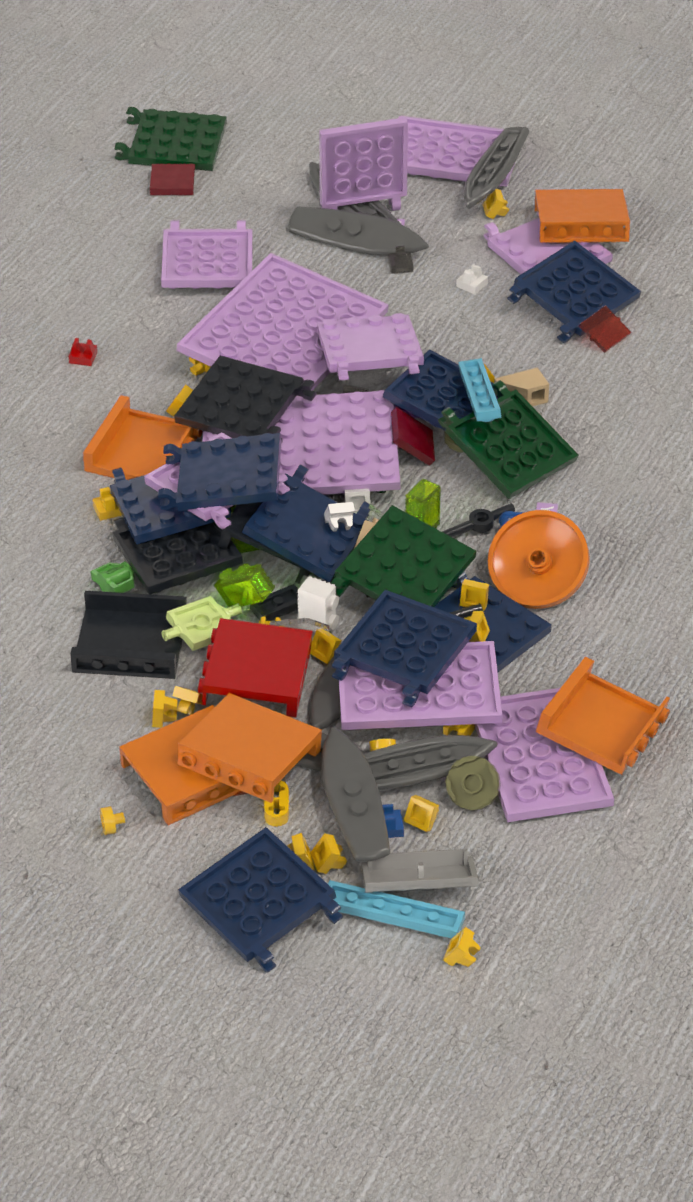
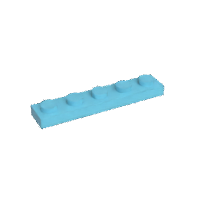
(479, 390)
(398, 910)

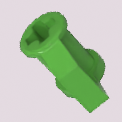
(114, 577)

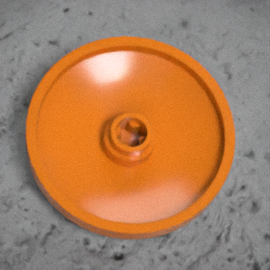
(538, 559)

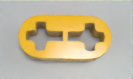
(280, 803)

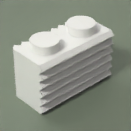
(318, 602)

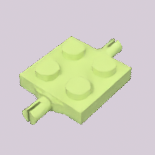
(196, 621)

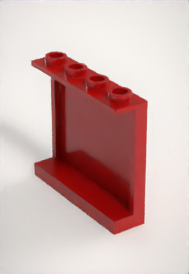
(257, 663)

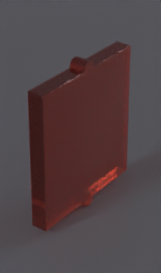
(605, 329)

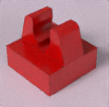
(82, 353)

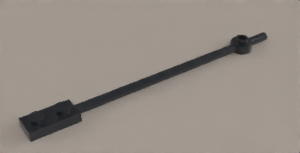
(286, 599)

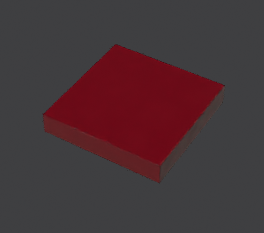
(172, 179)
(412, 436)

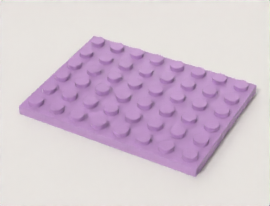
(274, 320)
(340, 441)

